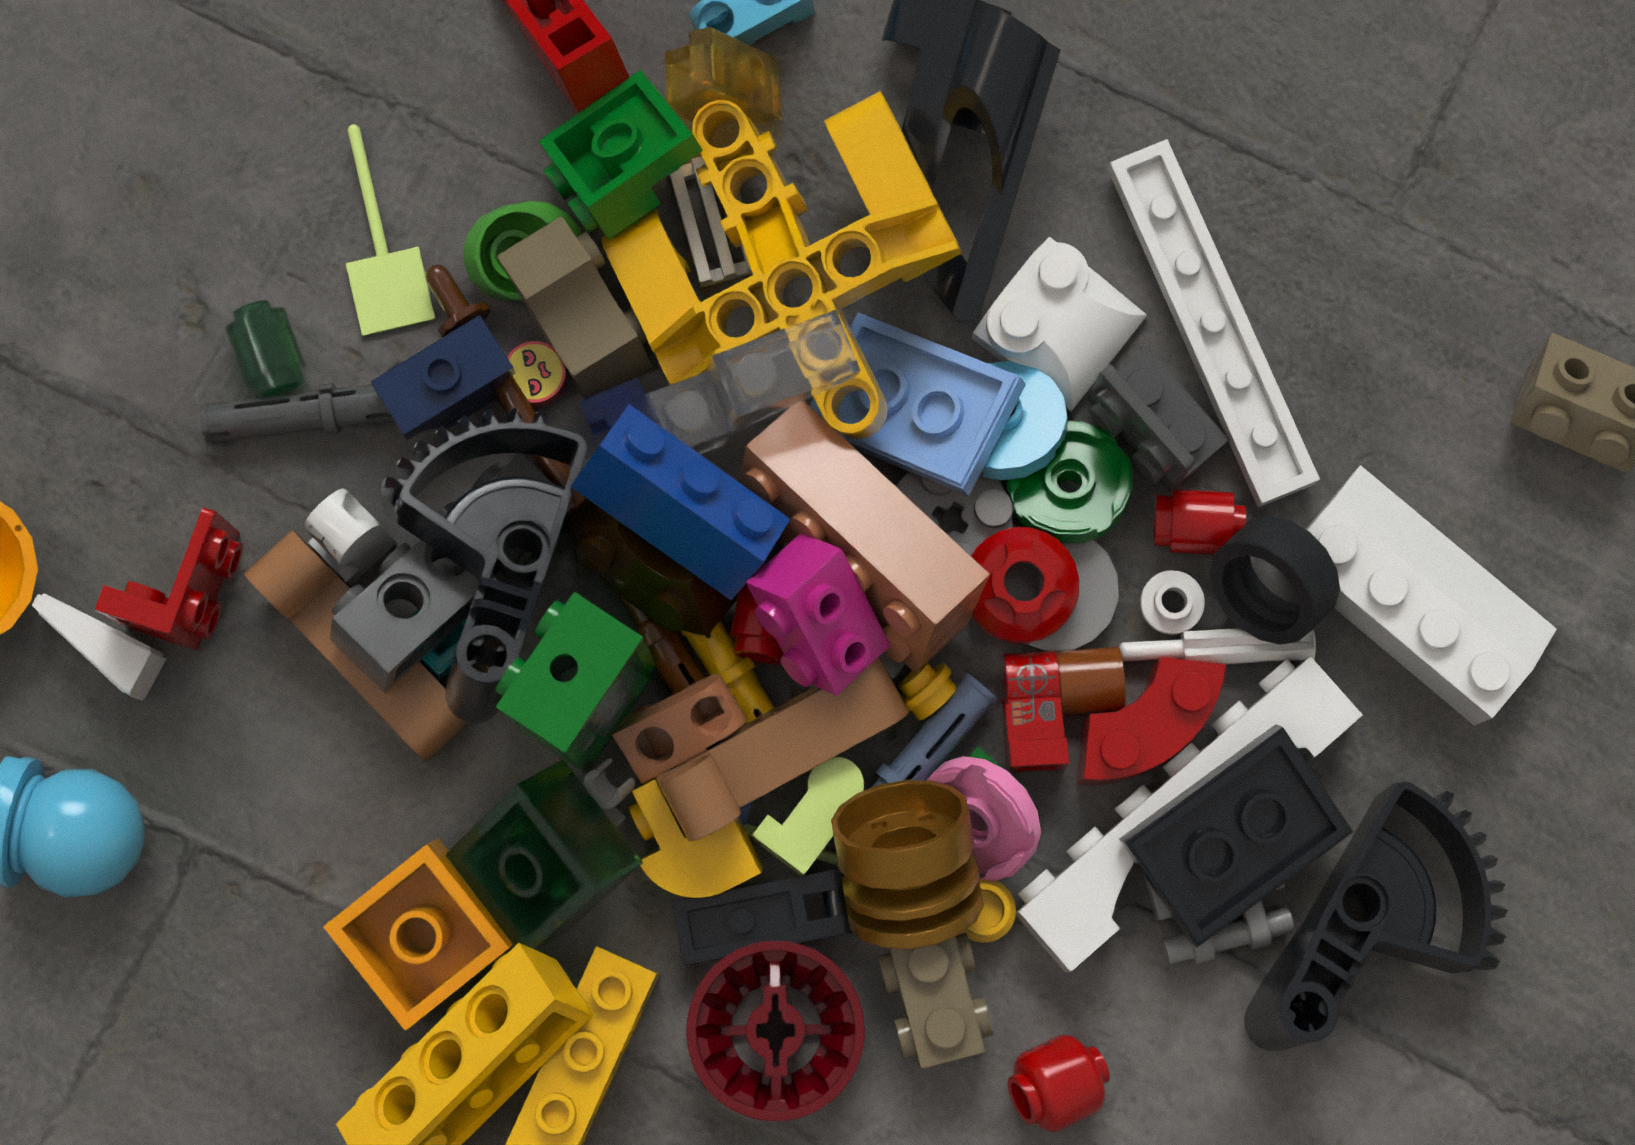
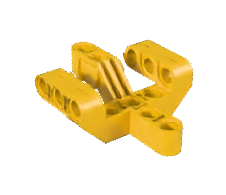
(902, 232)

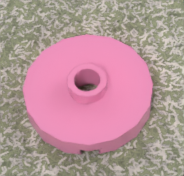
(1000, 813)

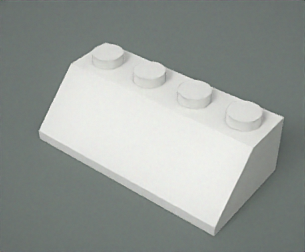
(1428, 599)

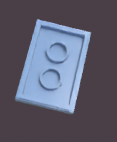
(939, 404)

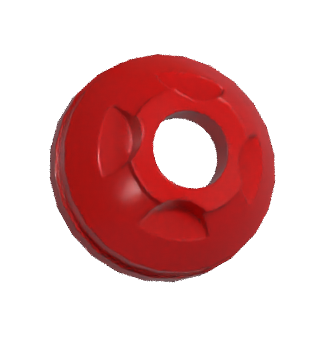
(1033, 619)

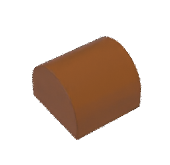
(1091, 680)

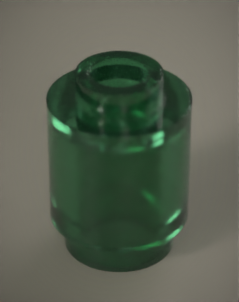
(266, 349)

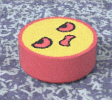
(538, 372)

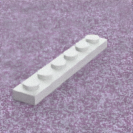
(1213, 323)

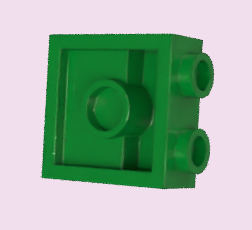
(616, 155)

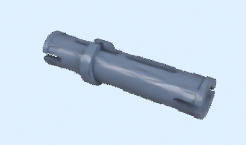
(939, 734)

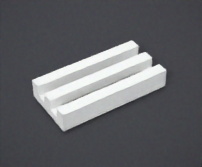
(728, 269)

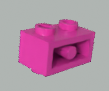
(817, 614)

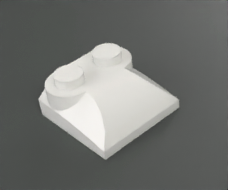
(1059, 320)

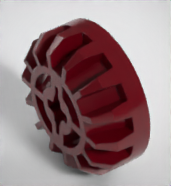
(775, 1093)

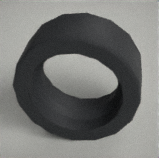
(1297, 557)

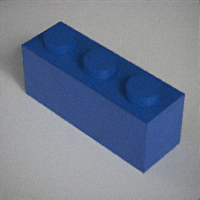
(680, 502)

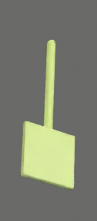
(391, 286)

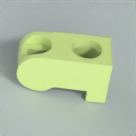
(809, 824)

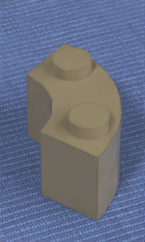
(575, 309)

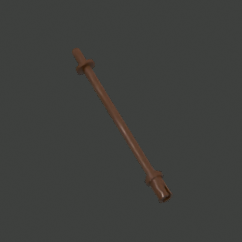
(668, 650)

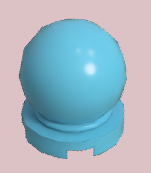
(67, 830)

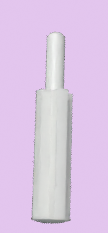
(1221, 647)

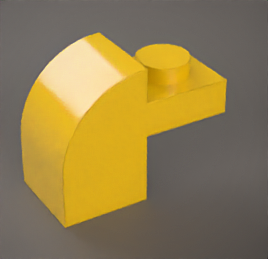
(689, 867)

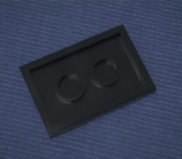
(1236, 835)

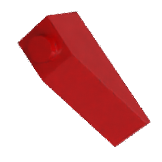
(570, 47)

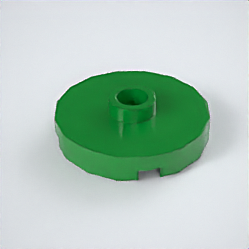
(1105, 482)

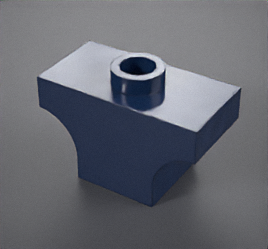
(445, 380)

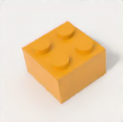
(418, 934)

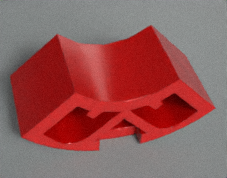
(1152, 728)

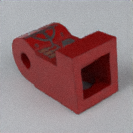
(1033, 713)

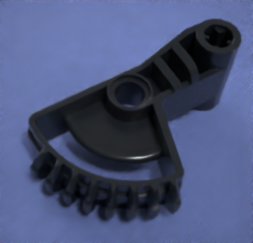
(480, 530)
(1319, 964)

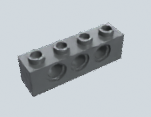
(392, 646)

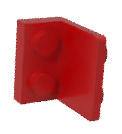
(192, 604)

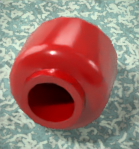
(1058, 1083)

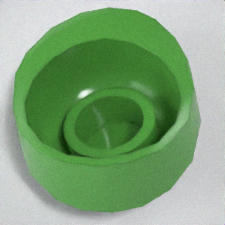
(499, 232)

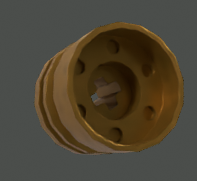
(907, 863)

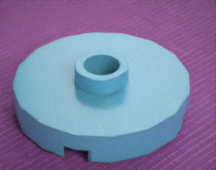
(1033, 429)

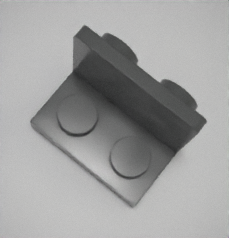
(1154, 419)

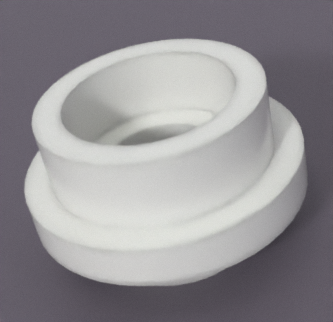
(1158, 616)

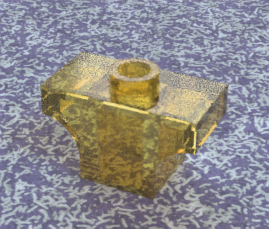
(722, 69)

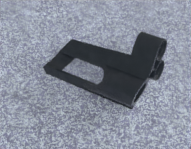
(987, 77)

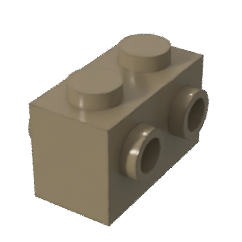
(1583, 411)
(937, 1004)

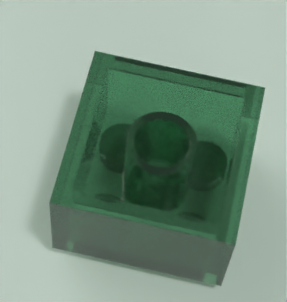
(543, 857)

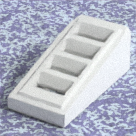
(117, 656)

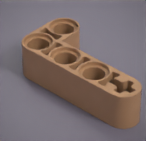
(305, 593)
(778, 748)

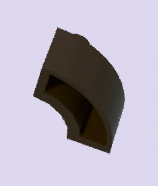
(644, 573)

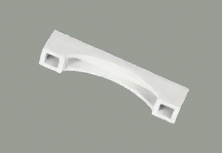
(1076, 907)

